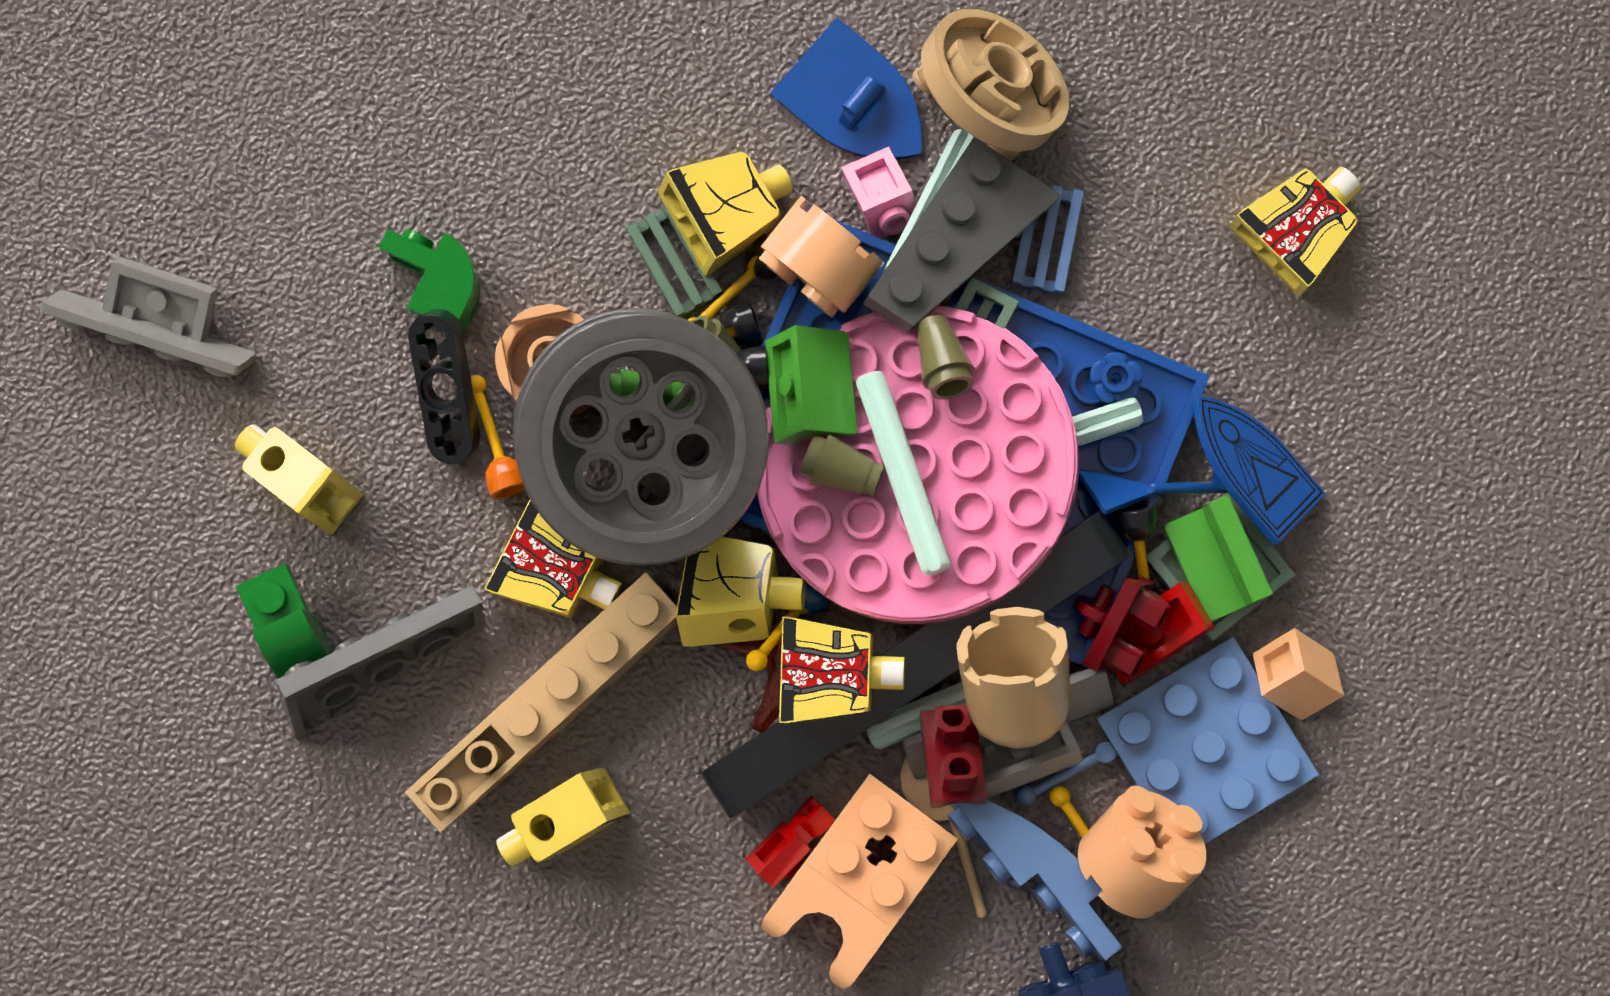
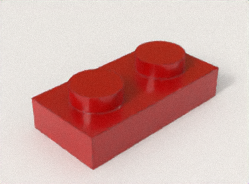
(1182, 627)

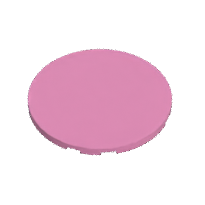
(990, 461)

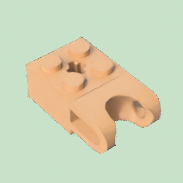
(853, 891)

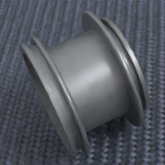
(700, 496)

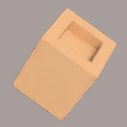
(1298, 674)

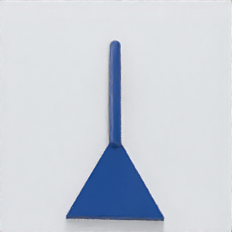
(1116, 493)

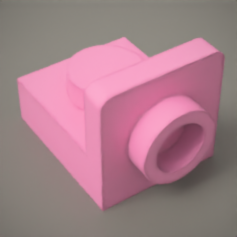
(881, 192)

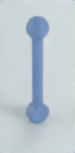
(1103, 753)

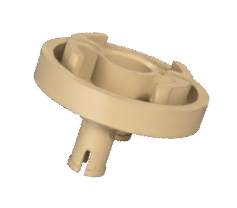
(983, 79)

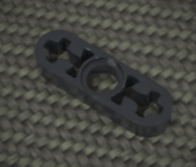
(422, 352)

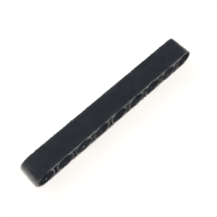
(929, 658)

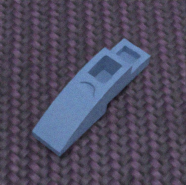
(1024, 851)

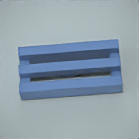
(1038, 282)

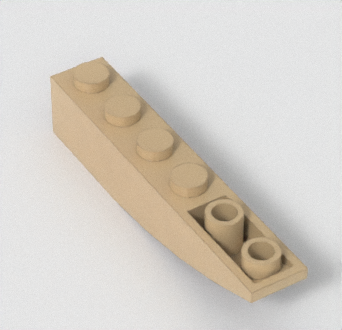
(546, 702)

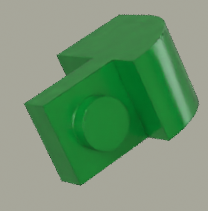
(447, 273)
(282, 620)

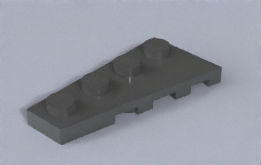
(964, 226)
(377, 659)

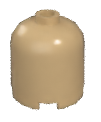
(1015, 677)

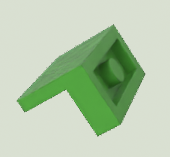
(810, 384)
(1218, 558)

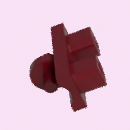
(1133, 604)
(952, 757)

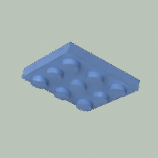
(1209, 741)

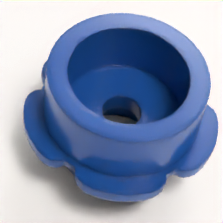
(1112, 364)

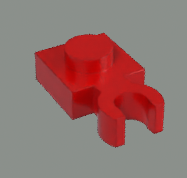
(784, 848)

